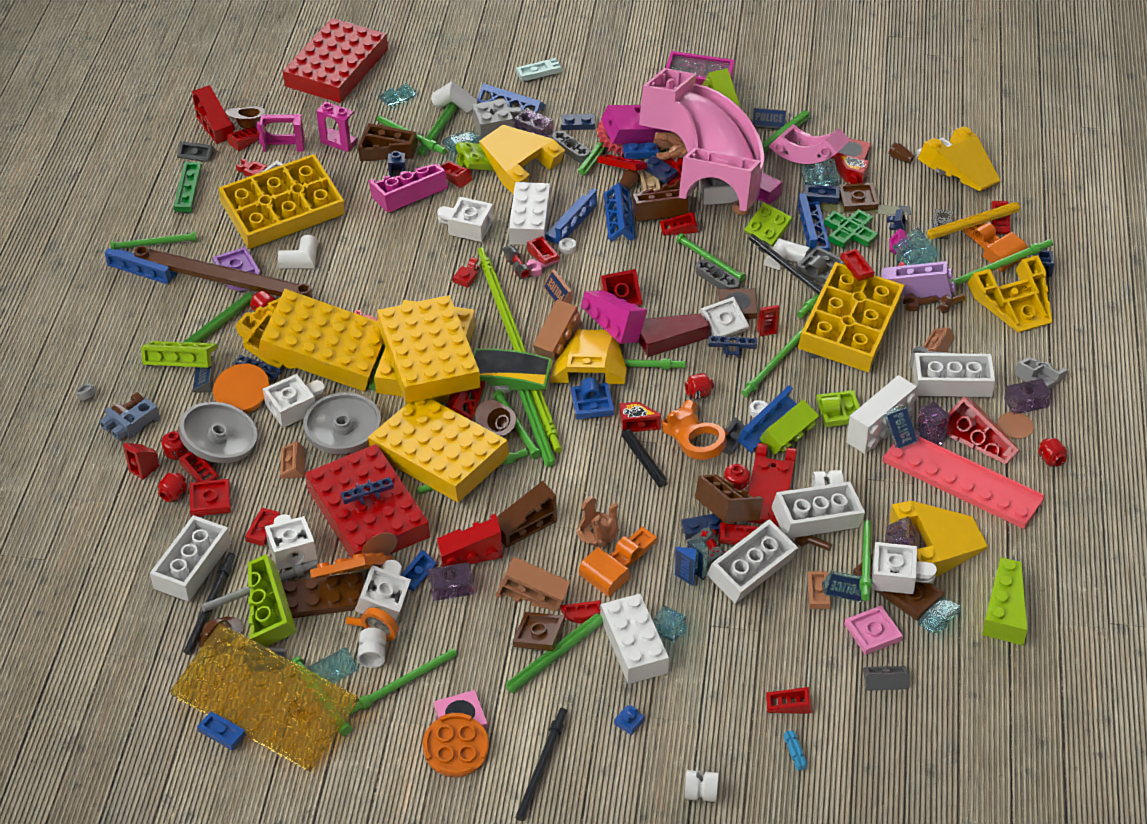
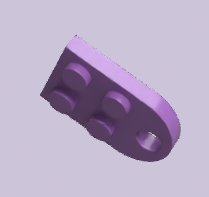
(237, 259)

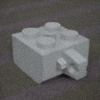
(492, 115)

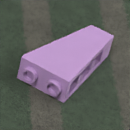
(923, 279)

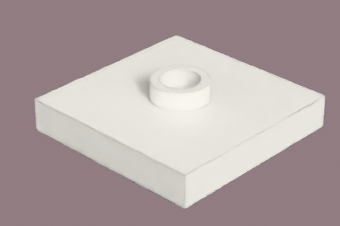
(725, 318)

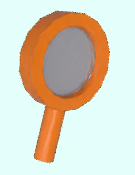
(378, 619)

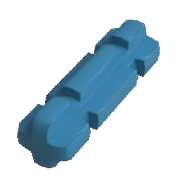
(795, 750)

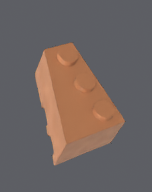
(557, 330)
(532, 584)

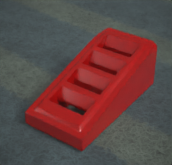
(243, 138)
(457, 174)
(1004, 221)
(685, 224)
(541, 250)
(768, 320)
(189, 457)
(791, 708)

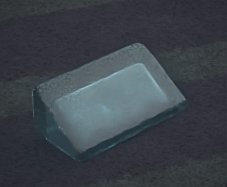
(335, 666)

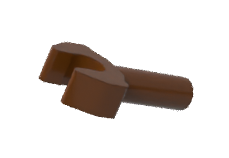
(948, 301)
(914, 302)
(813, 540)

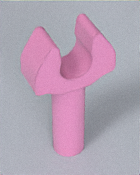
(536, 267)

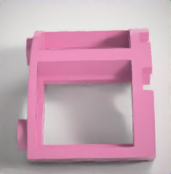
(809, 145)

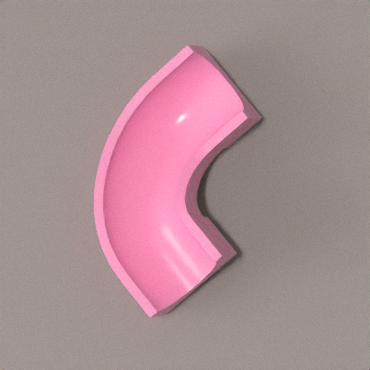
(713, 128)

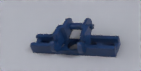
(741, 342)
(267, 370)
(359, 490)

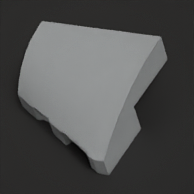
(1032, 369)

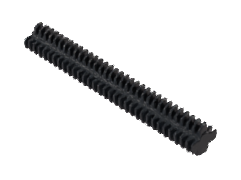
(644, 458)

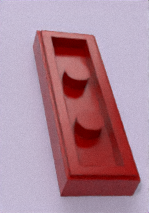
(621, 162)

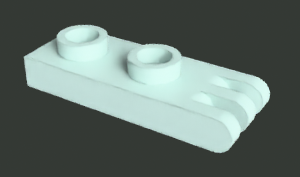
(538, 69)

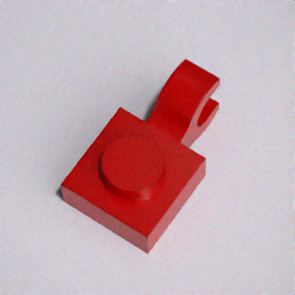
(466, 275)

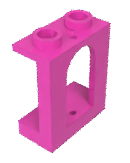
(281, 139)
(338, 139)

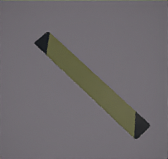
(882, 209)

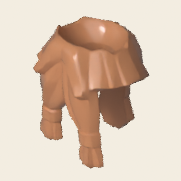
(672, 141)
(604, 525)

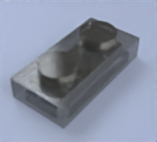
(941, 218)

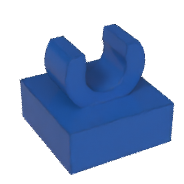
(629, 719)

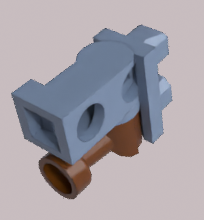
(130, 417)

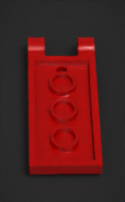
(769, 478)

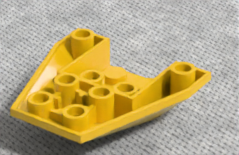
(590, 353)

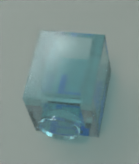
(670, 623)

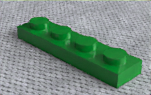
(187, 187)

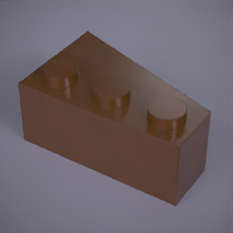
(382, 140)
(659, 203)
(726, 501)
(528, 515)

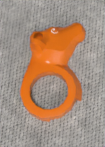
(684, 426)

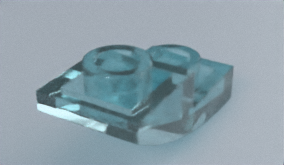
(398, 96)
(451, 141)
(938, 615)

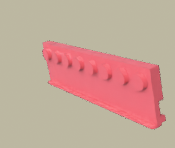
(966, 480)

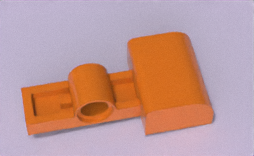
(996, 247)
(612, 571)

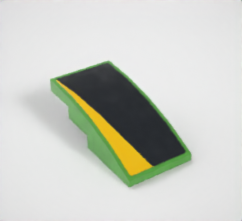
(513, 368)

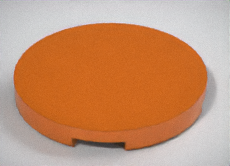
(241, 387)
(455, 745)

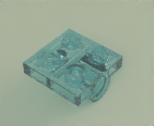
(820, 173)
(915, 249)

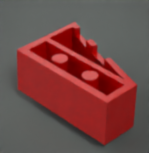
(211, 114)
(471, 545)

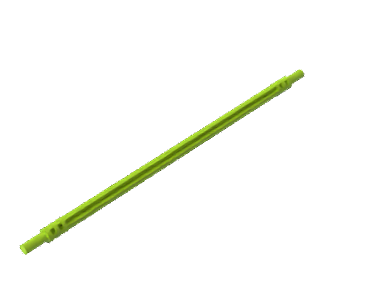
(517, 344)

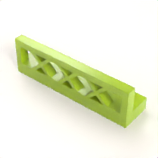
(178, 353)

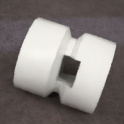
(832, 477)
(371, 647)
(701, 785)

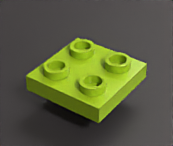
(472, 156)
(768, 224)
(837, 407)

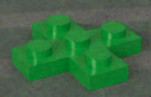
(850, 228)

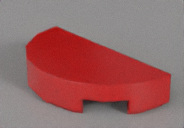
(581, 611)

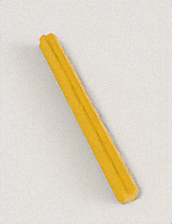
(973, 220)

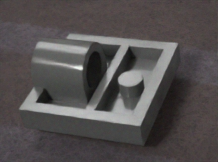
(818, 264)

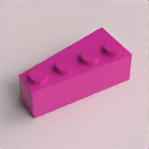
(408, 187)
(615, 315)

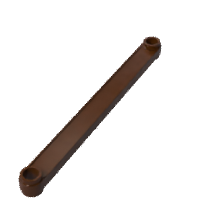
(221, 273)

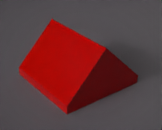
(623, 285)

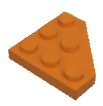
(344, 565)

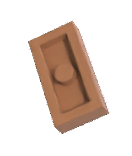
(816, 596)

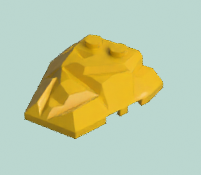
(252, 327)

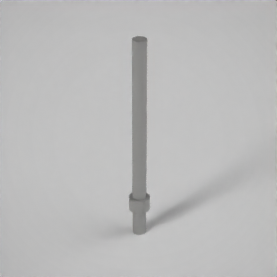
(296, 571)

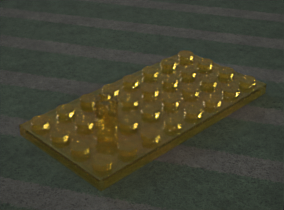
(265, 696)

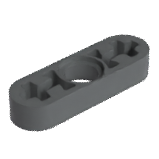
(578, 152)
(707, 270)

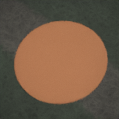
(1016, 425)
(381, 543)

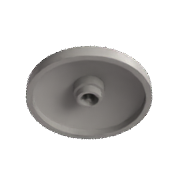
(341, 422)
(217, 432)

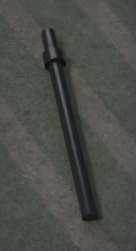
(764, 247)
(223, 572)
(555, 729)

